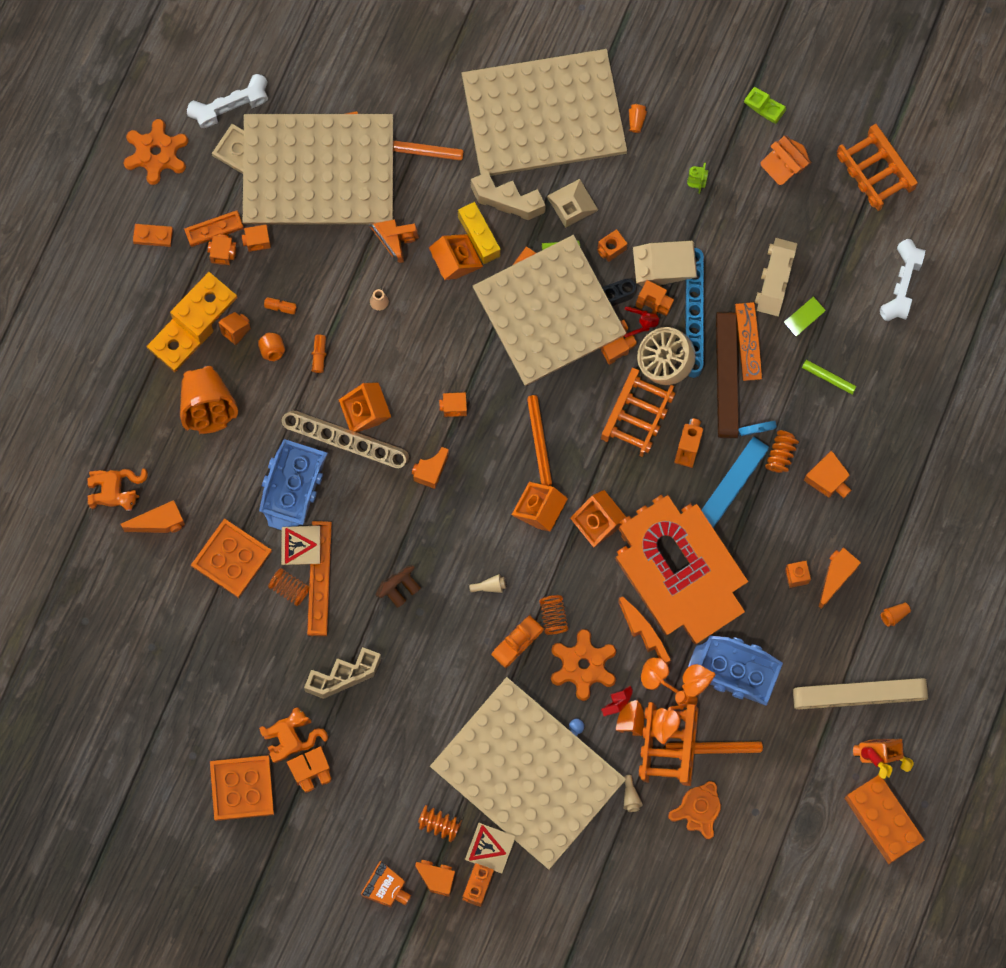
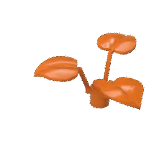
(696, 681)

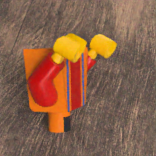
(883, 751)

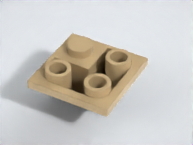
(572, 203)

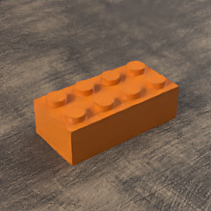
(884, 819)

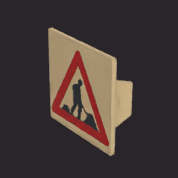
(300, 545)
(490, 848)

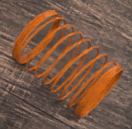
(278, 574)
(556, 627)

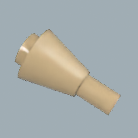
(493, 584)
(631, 799)

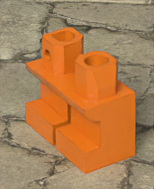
(655, 298)
(618, 347)
(304, 775)
(478, 885)

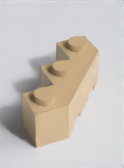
(507, 198)
(776, 276)
(343, 675)

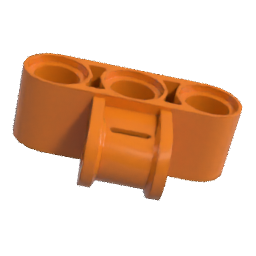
(517, 641)

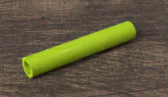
(829, 377)

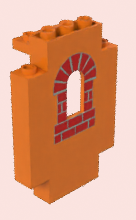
(698, 594)

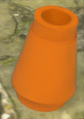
(636, 117)
(894, 614)

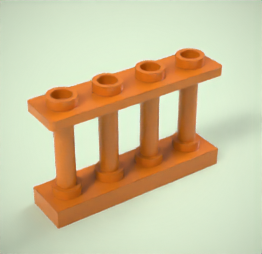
(886, 152)
(626, 398)
(685, 754)

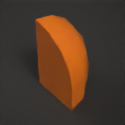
(631, 719)

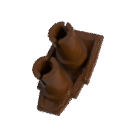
(388, 586)

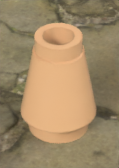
(379, 300)

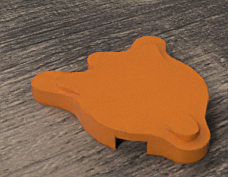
(699, 808)

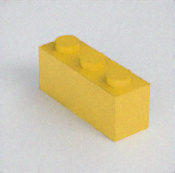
(479, 233)

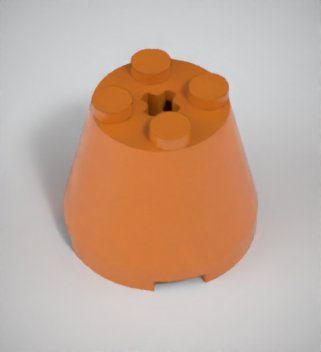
(205, 401)

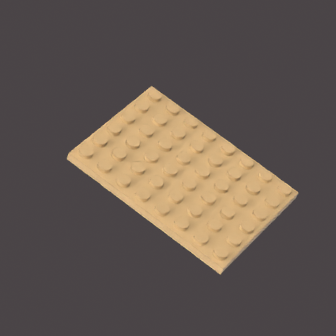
(544, 113)
(317, 168)
(528, 773)

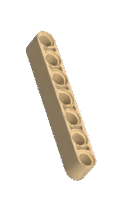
(335, 439)
(860, 693)

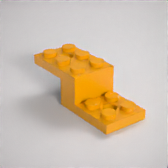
(192, 321)

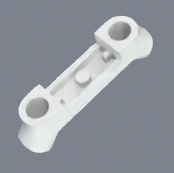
(207, 114)
(913, 258)

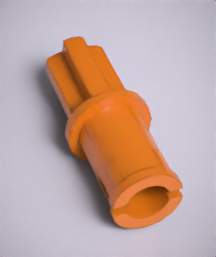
(318, 354)

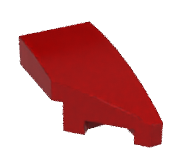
(620, 700)

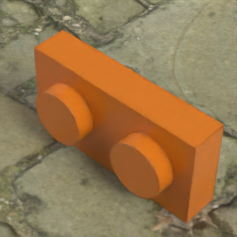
(152, 235)

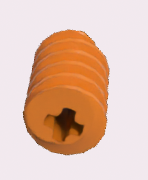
(781, 452)
(439, 824)

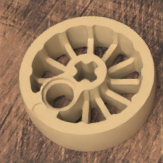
(666, 356)

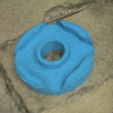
(757, 428)

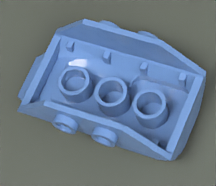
(291, 484)
(738, 667)

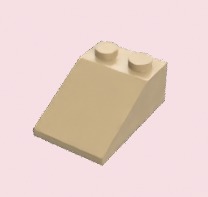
(664, 262)

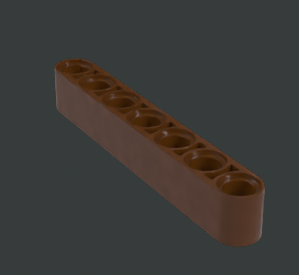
(727, 375)

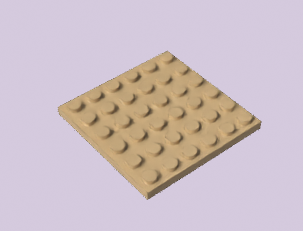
(549, 310)

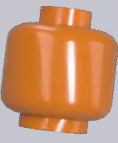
(271, 346)

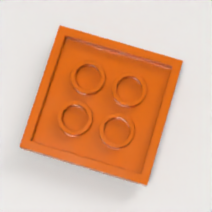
(231, 558)
(241, 788)

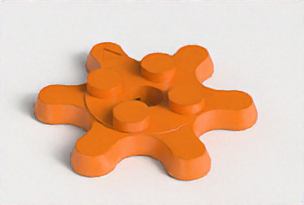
(155, 163)
(583, 677)

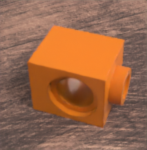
(256, 238)
(613, 238)
(453, 404)
(797, 574)

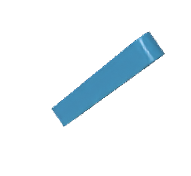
(695, 304)
(734, 480)

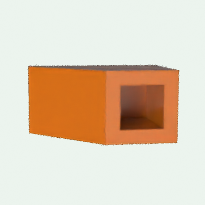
(437, 879)

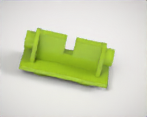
(697, 177)

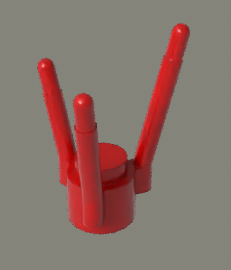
(647, 320)

